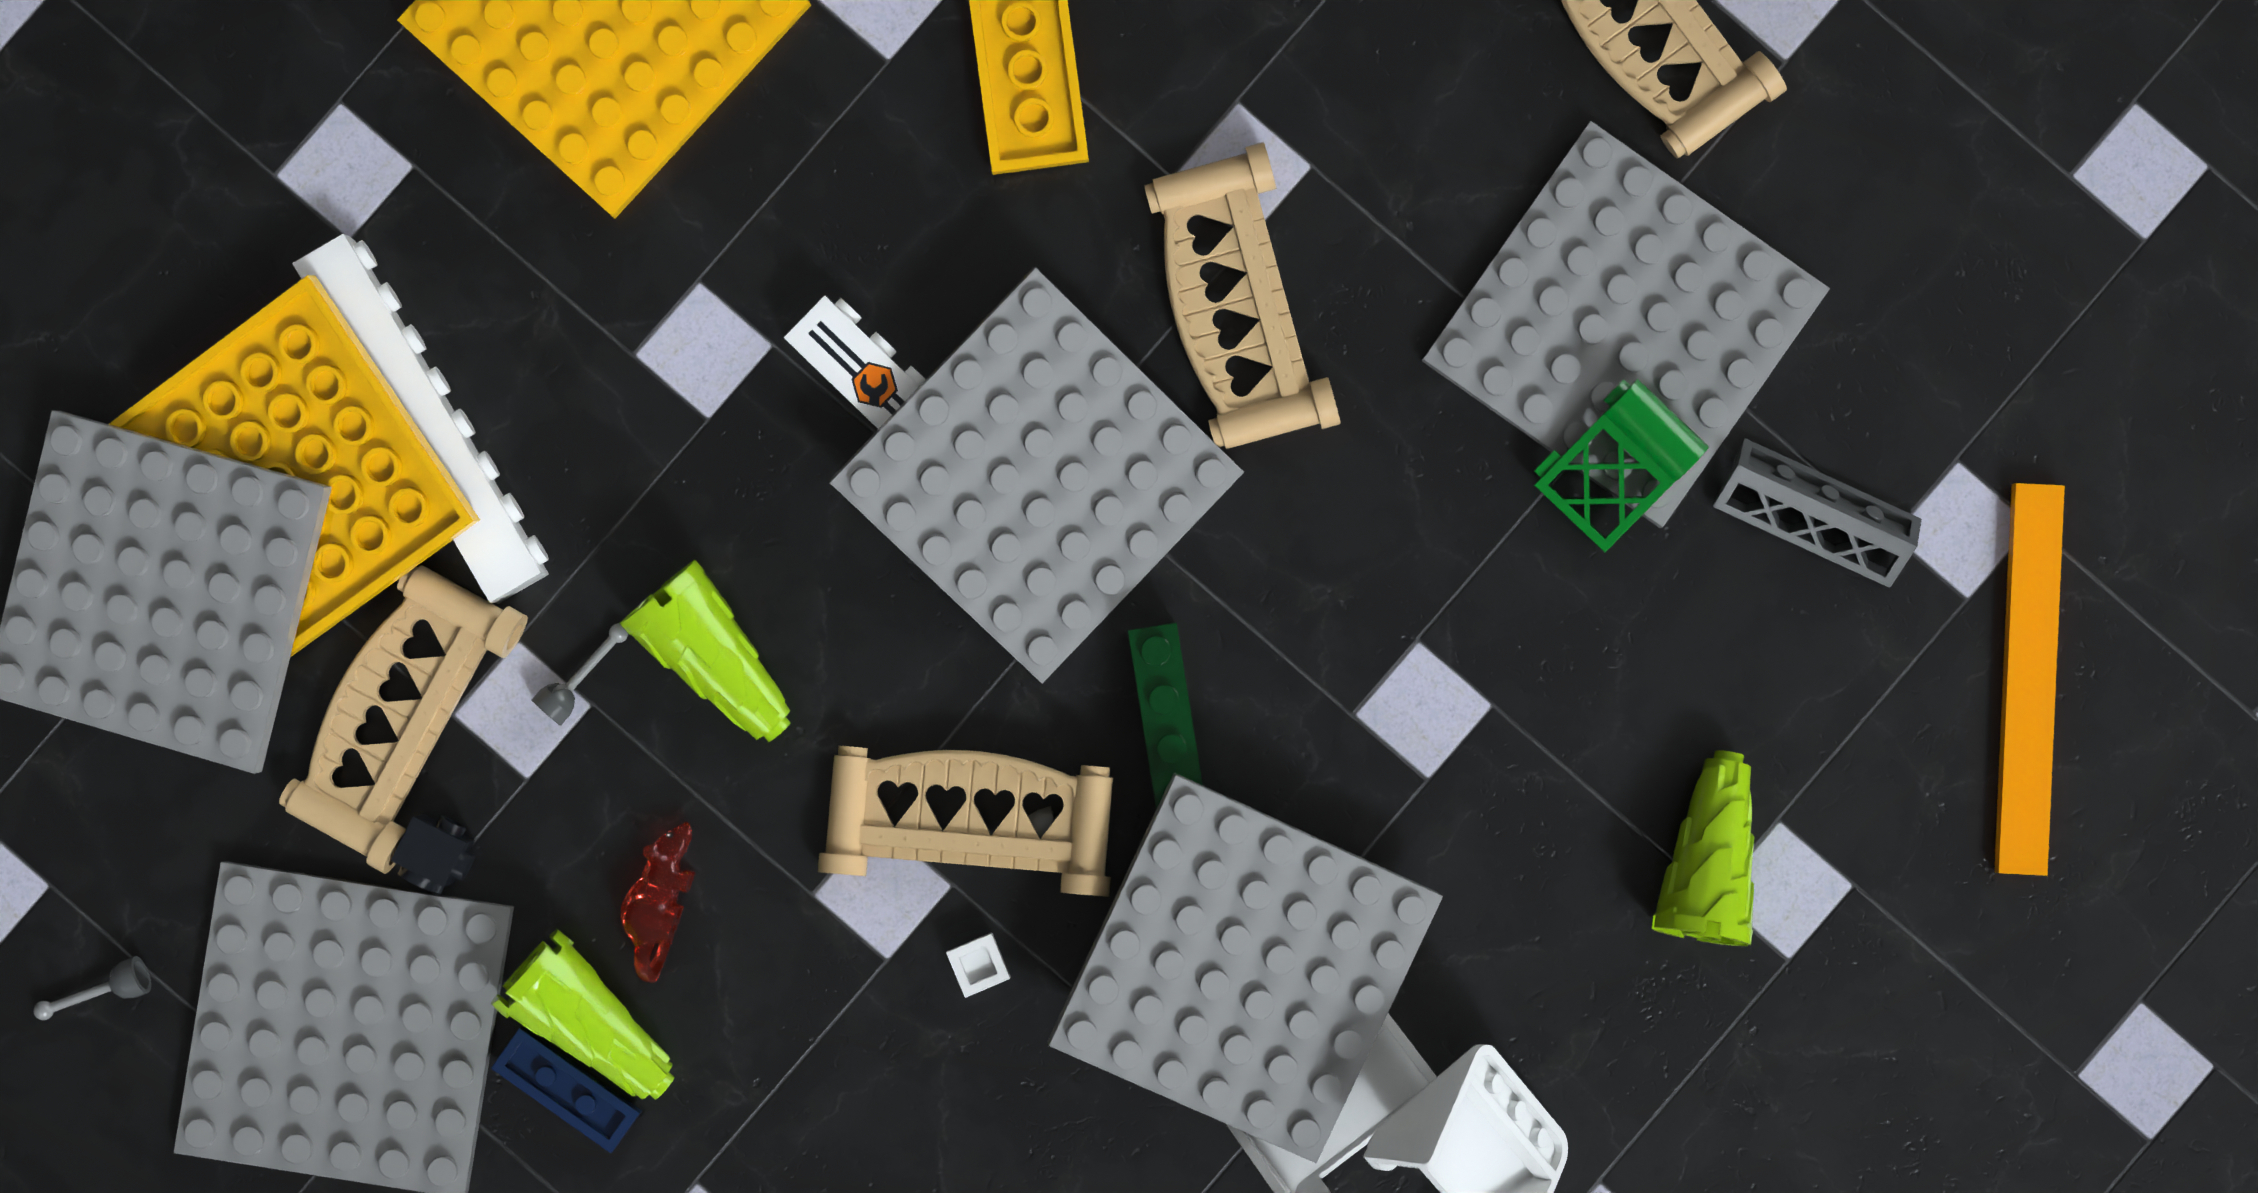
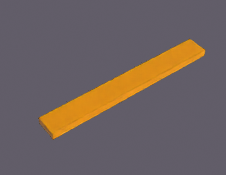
(2029, 679)

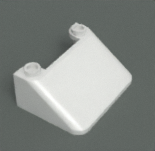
(1385, 1083)
(1474, 1131)

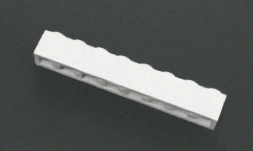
(496, 545)

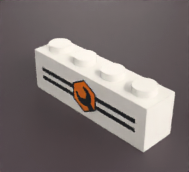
(852, 361)

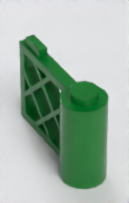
(1648, 434)

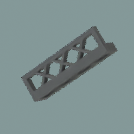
(1833, 504)

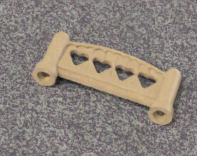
(1723, 84)
(1284, 396)
(466, 630)
(1070, 846)

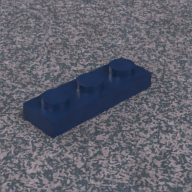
(566, 1089)

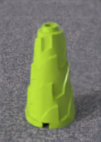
(695, 635)
(1709, 882)
(569, 1005)

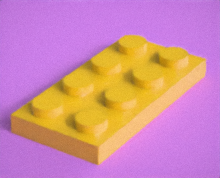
(1028, 84)

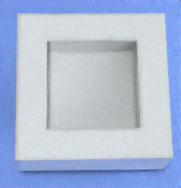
(978, 964)

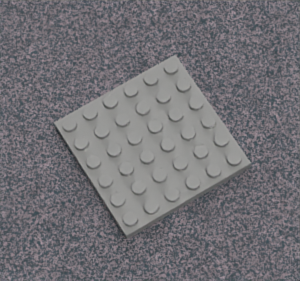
(1625, 282)
(1036, 475)
(158, 590)
(1244, 968)
(343, 1029)

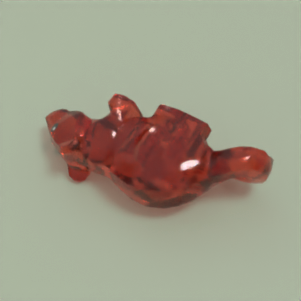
(650, 906)

